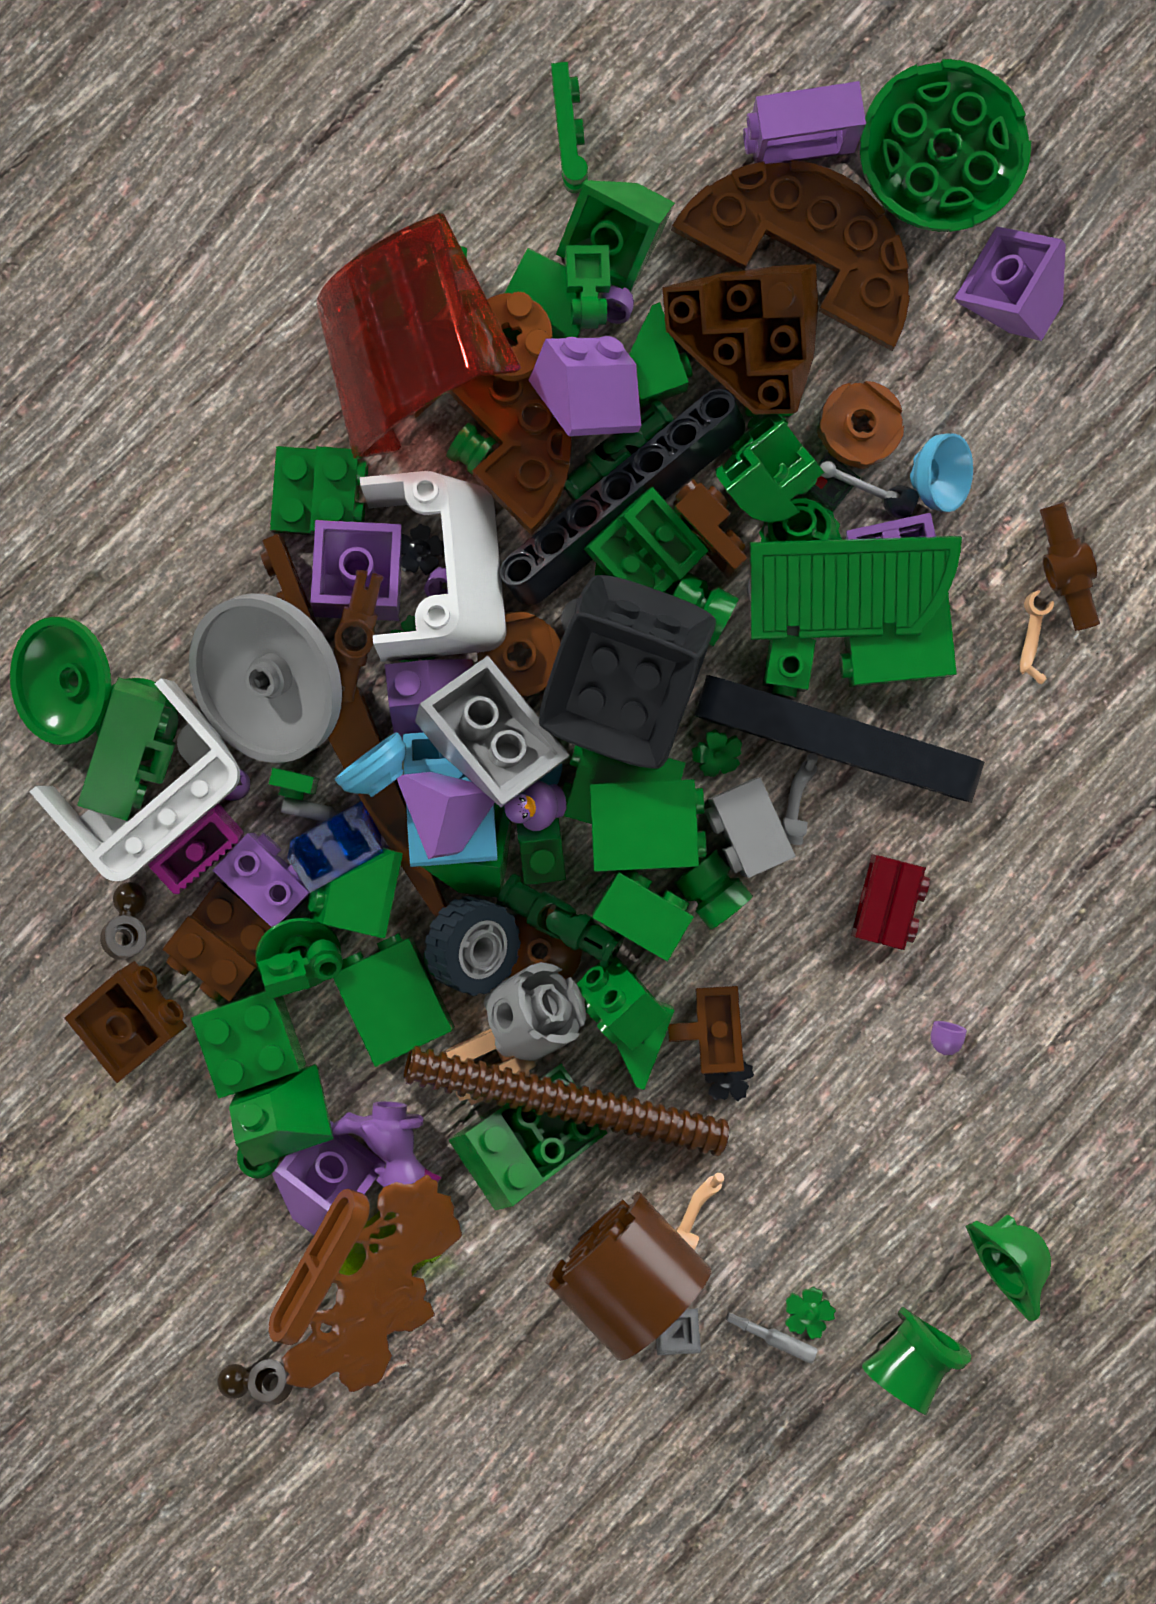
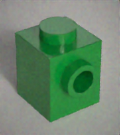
(789, 665)

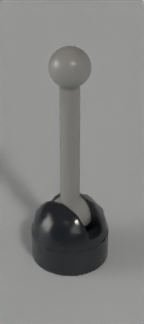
(898, 500)

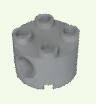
(535, 1012)

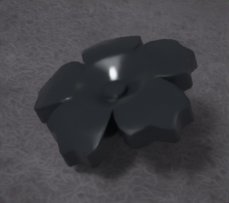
(420, 550)
(729, 1082)

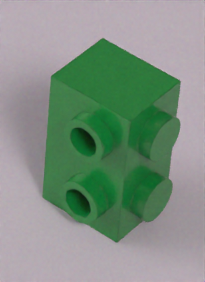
(621, 1004)

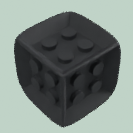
(626, 671)

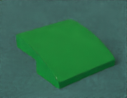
(546, 285)
(647, 544)

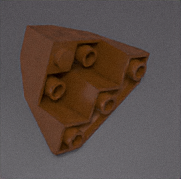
(750, 331)

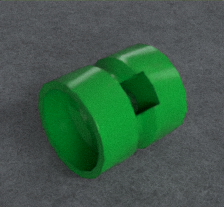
(716, 602)
(713, 890)

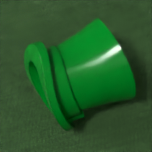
(915, 1361)

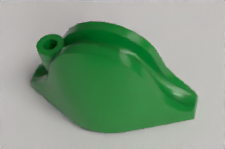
(1014, 1260)

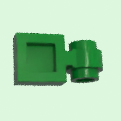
(588, 274)
(290, 972)

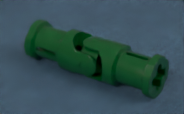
(617, 449)
(562, 923)

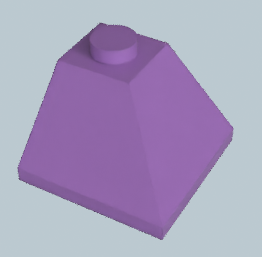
(1017, 282)
(413, 683)
(317, 1174)

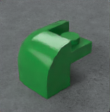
(768, 470)

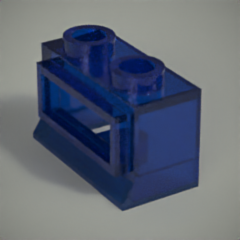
(335, 847)

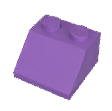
(588, 385)
(349, 547)

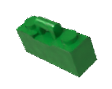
(115, 767)

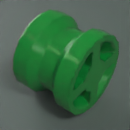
(470, 447)

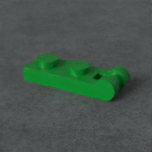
(569, 129)

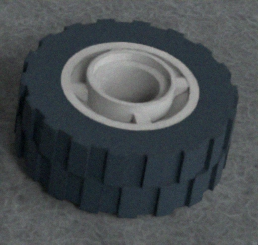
(472, 945)

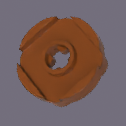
(531, 320)
(856, 400)
(534, 635)

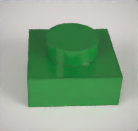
(293, 784)

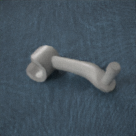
(795, 828)

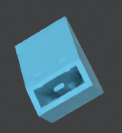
(424, 757)

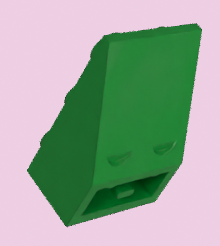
(519, 1150)

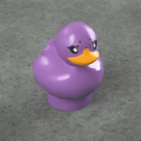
(537, 806)

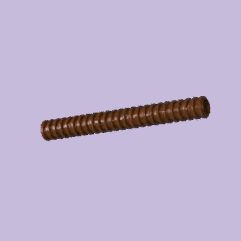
(566, 1101)

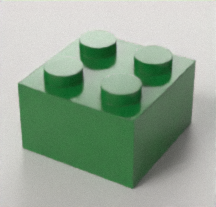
(642, 914)
(248, 1042)

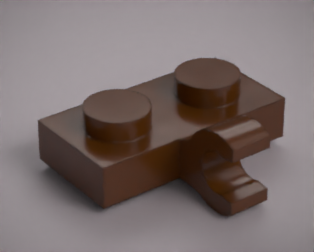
(716, 1029)

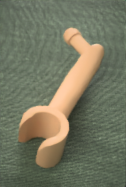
(1032, 637)
(700, 1196)

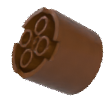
(629, 1277)

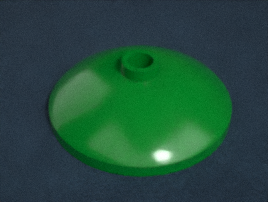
(60, 680)

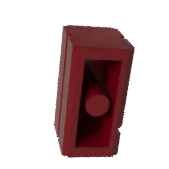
(890, 902)

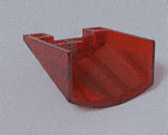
(406, 331)

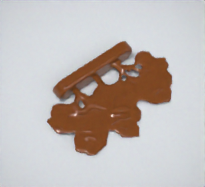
(375, 1298)

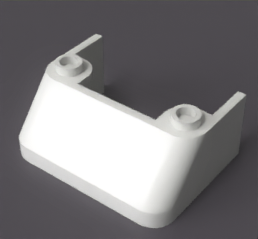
(473, 610)
(126, 847)

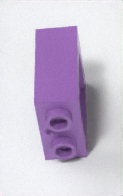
(805, 124)

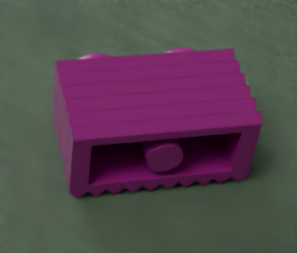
(197, 849)

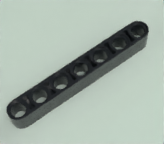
(660, 463)
(839, 738)

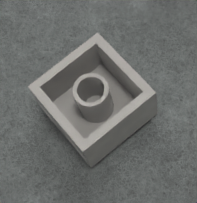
(750, 828)

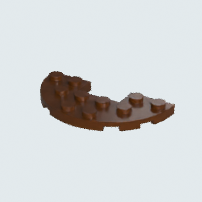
(819, 218)
(533, 452)

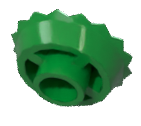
(811, 523)

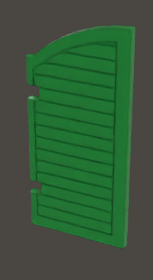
(849, 585)

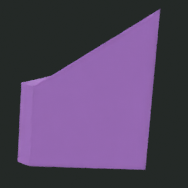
(444, 810)

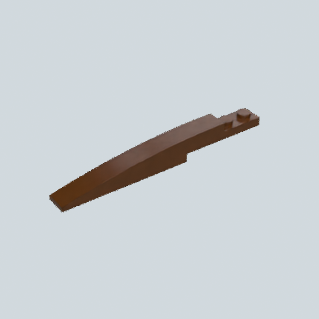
(355, 735)

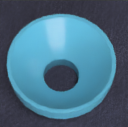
(943, 472)
(375, 768)

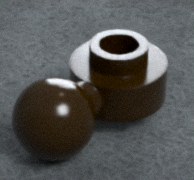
(128, 900)
(236, 1381)

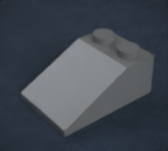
(489, 732)

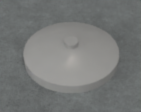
(265, 677)

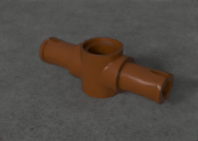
(1069, 566)
(359, 614)

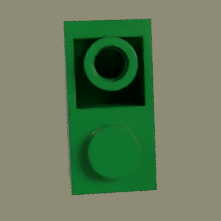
(659, 365)

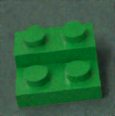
(315, 487)

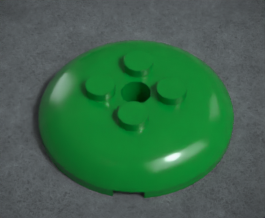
(952, 106)

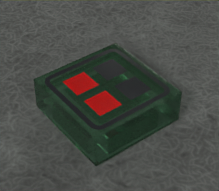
(831, 490)

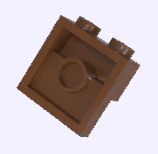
(705, 516)
(218, 943)
(126, 1020)

